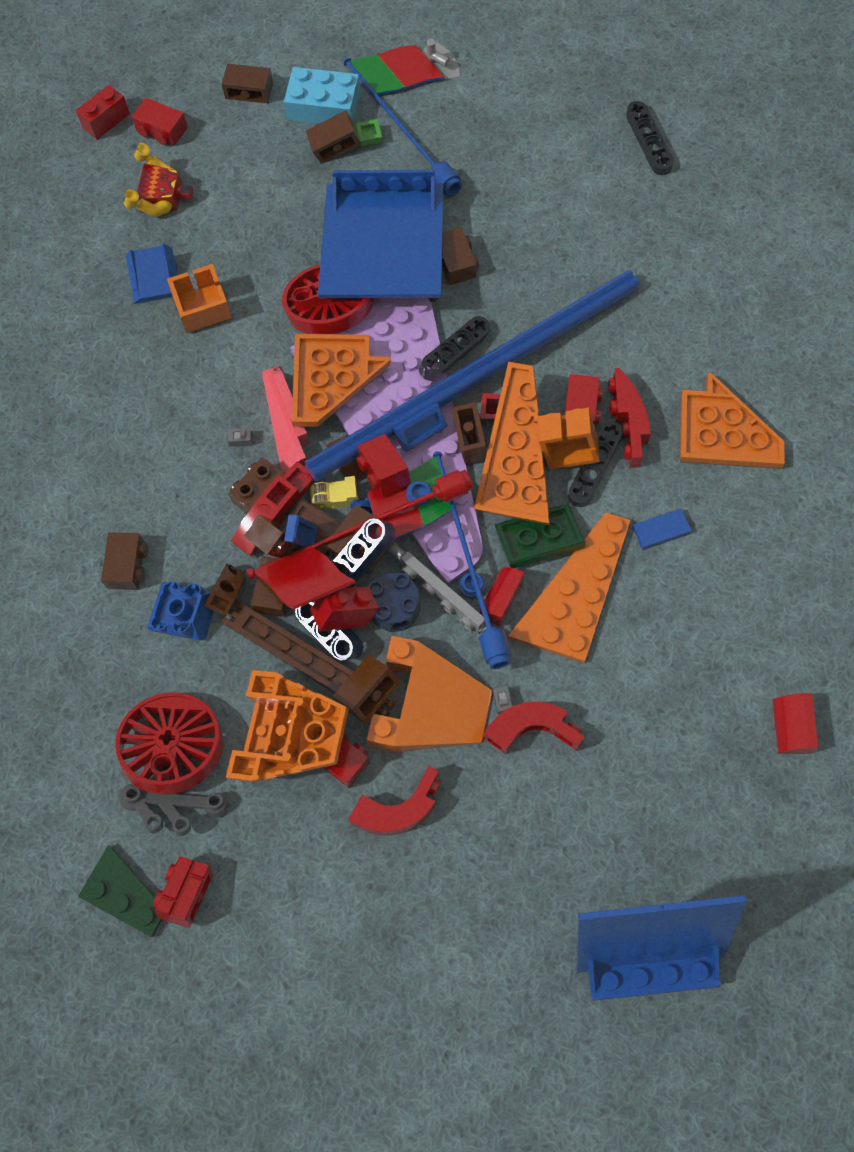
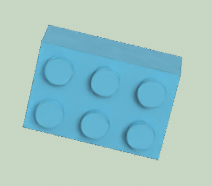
(320, 95)

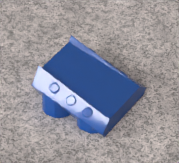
(149, 273)
(181, 611)

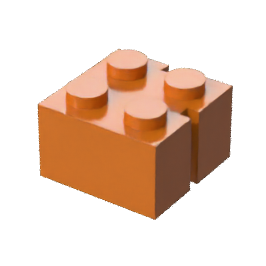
(203, 305)
(568, 438)

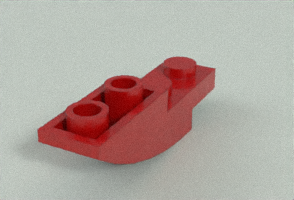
(632, 414)
(274, 503)

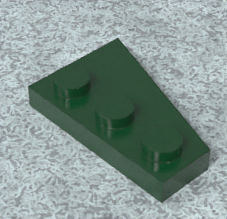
(121, 893)

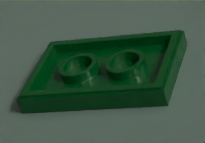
(532, 542)

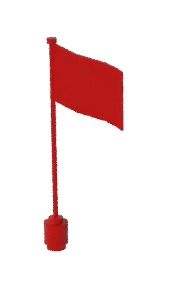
(312, 575)

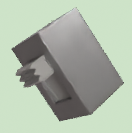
(240, 437)
(502, 698)

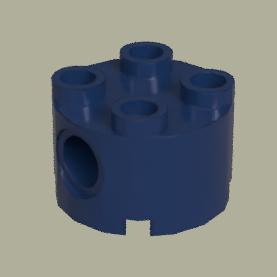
(396, 601)

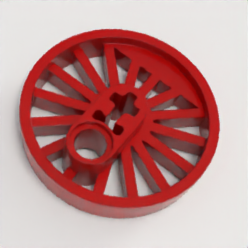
(306, 309)
(168, 744)

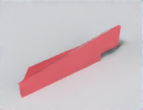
(287, 437)

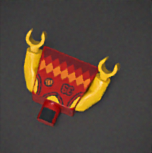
(158, 186)

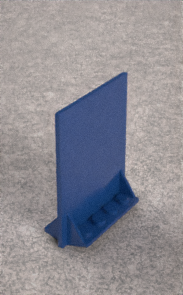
(382, 235)
(656, 946)

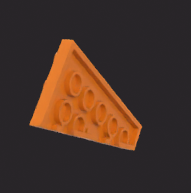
(514, 463)
(571, 604)

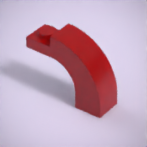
(528, 717)
(399, 818)

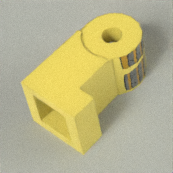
(334, 494)

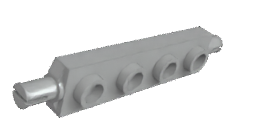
(433, 586)

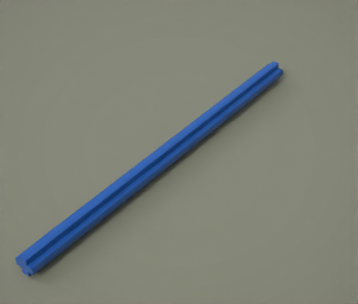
(475, 372)

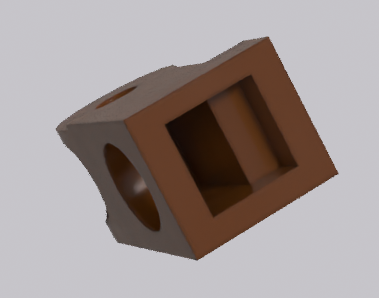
(225, 589)

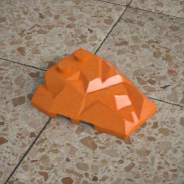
(288, 730)

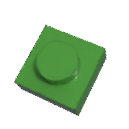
(369, 132)

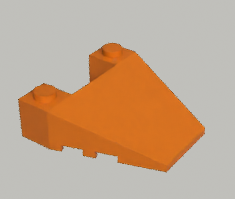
(439, 706)

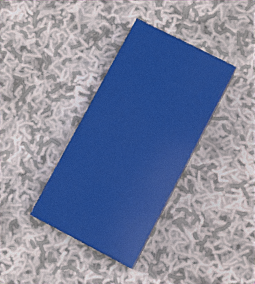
(420, 427)
(661, 529)
(300, 531)

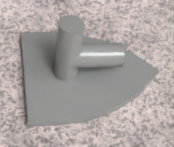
(441, 59)

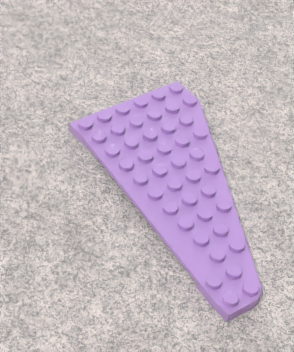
(408, 333)

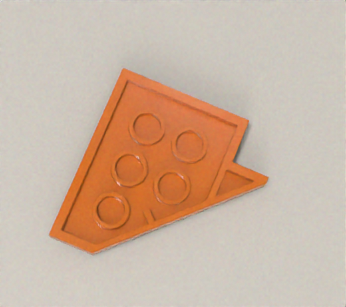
(329, 373)
(724, 430)

